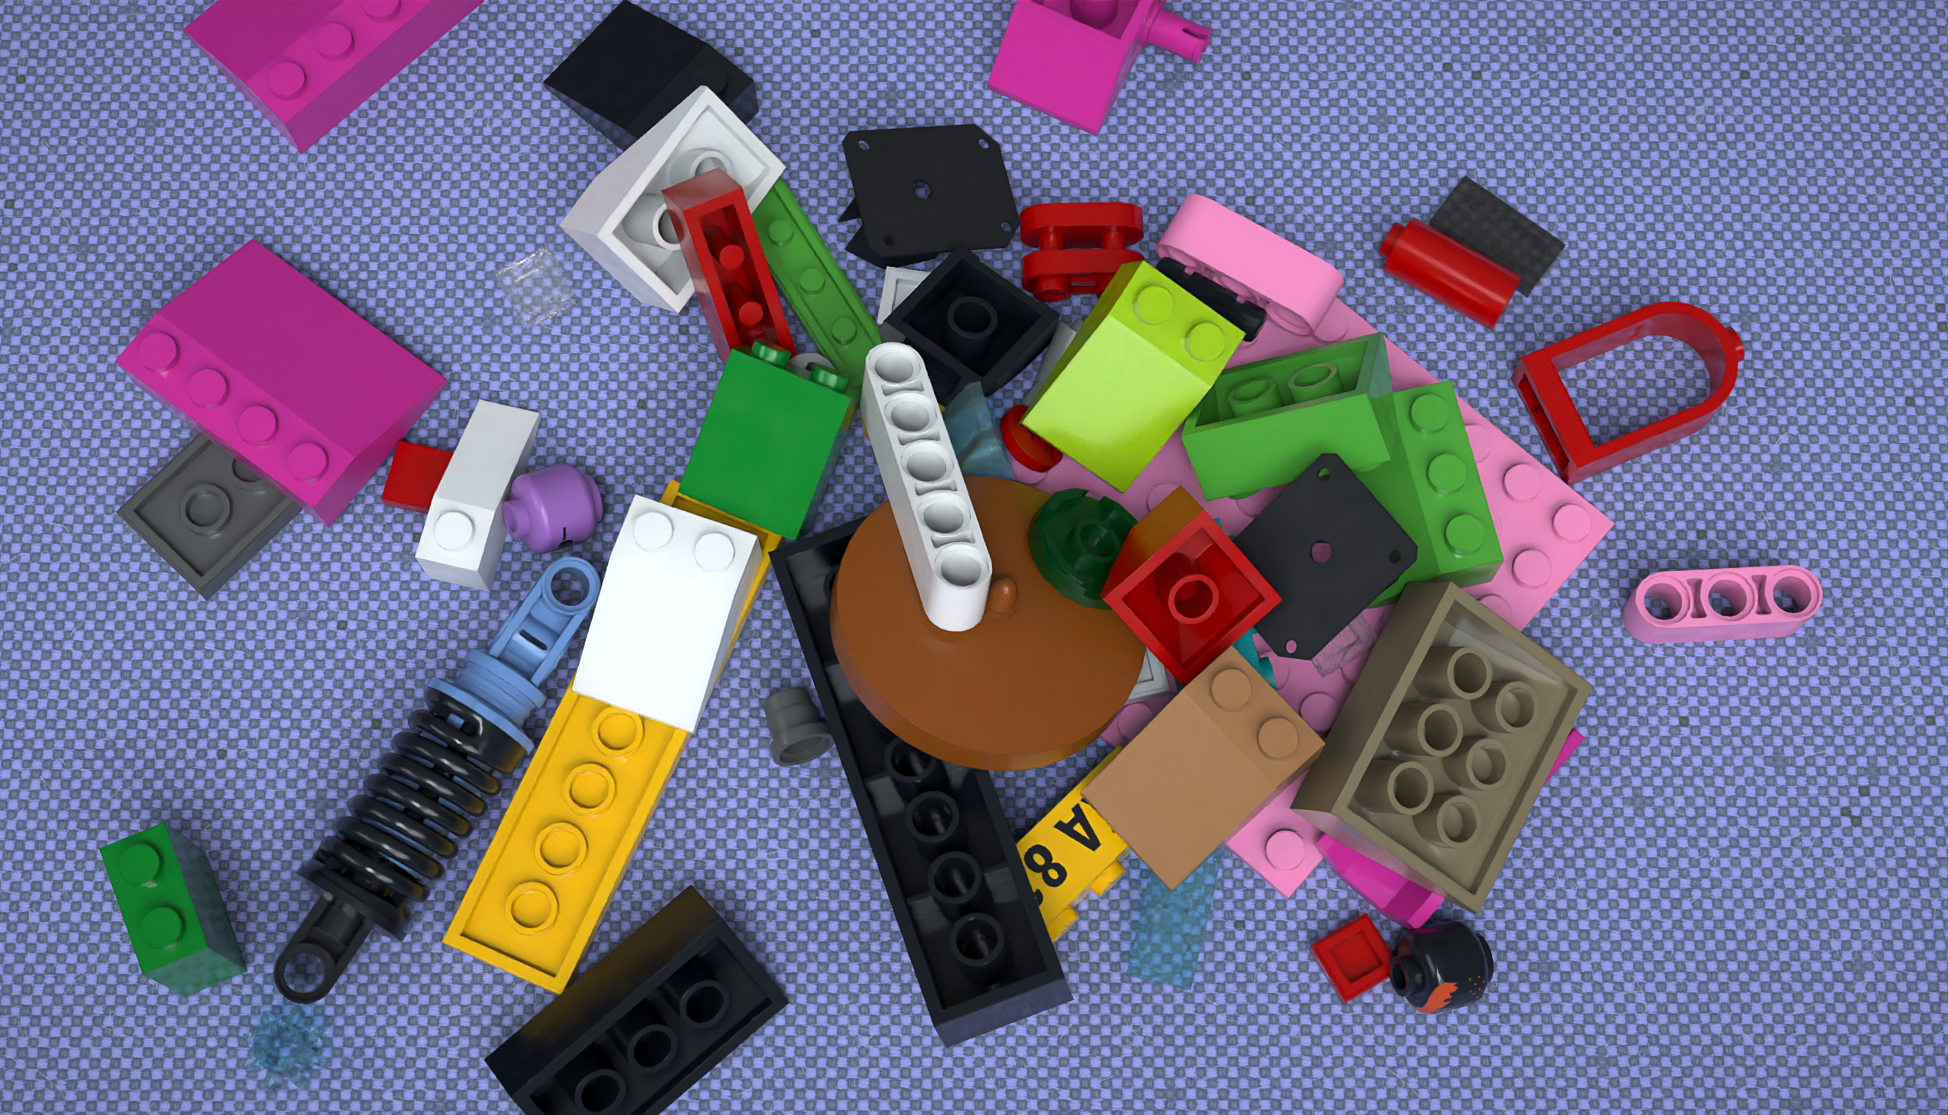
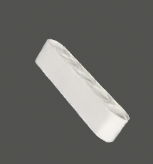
(925, 487)

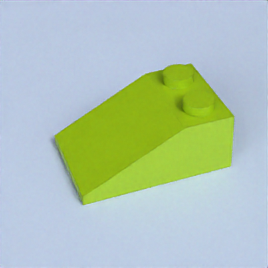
(1131, 374)

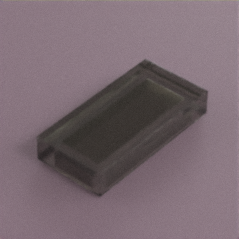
(1498, 232)

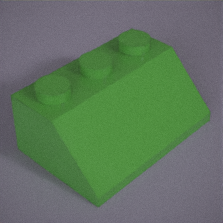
(1283, 412)
(1435, 493)

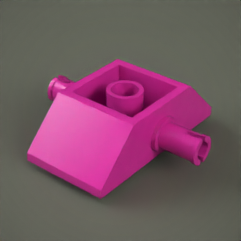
(1078, 53)

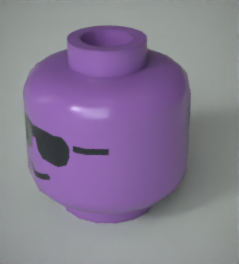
(552, 508)

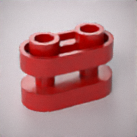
(1077, 227)

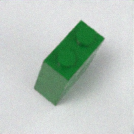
(771, 439)
(173, 910)

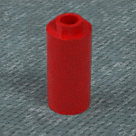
(1449, 271)

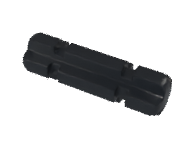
(1245, 316)

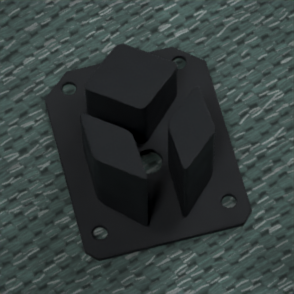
(965, 201)
(1323, 597)

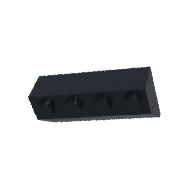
(641, 1020)

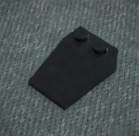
(639, 71)

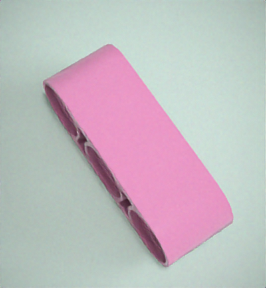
(1252, 263)
(1745, 587)

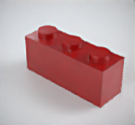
(726, 263)

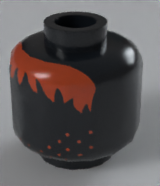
(1441, 967)

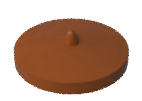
(1011, 690)

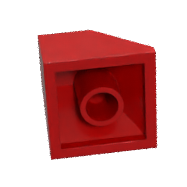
(1185, 587)

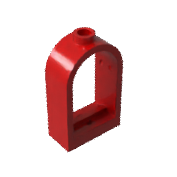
(1558, 419)

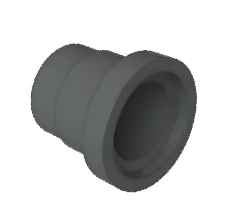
(795, 727)

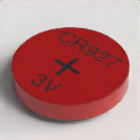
(1025, 445)

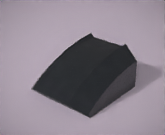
(970, 326)

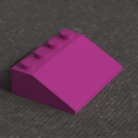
(318, 58)
(282, 378)

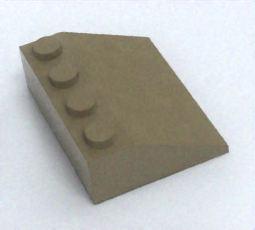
(1443, 744)

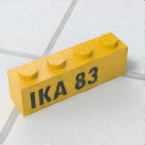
(1071, 856)

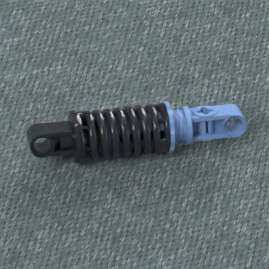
(430, 781)

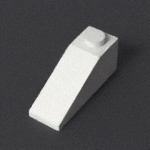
(465, 517)

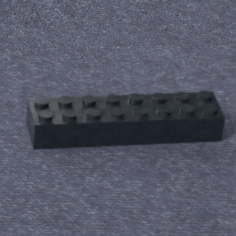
(933, 834)

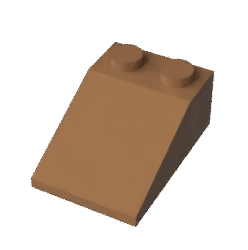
(1203, 768)

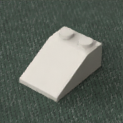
(623, 210)
(666, 613)

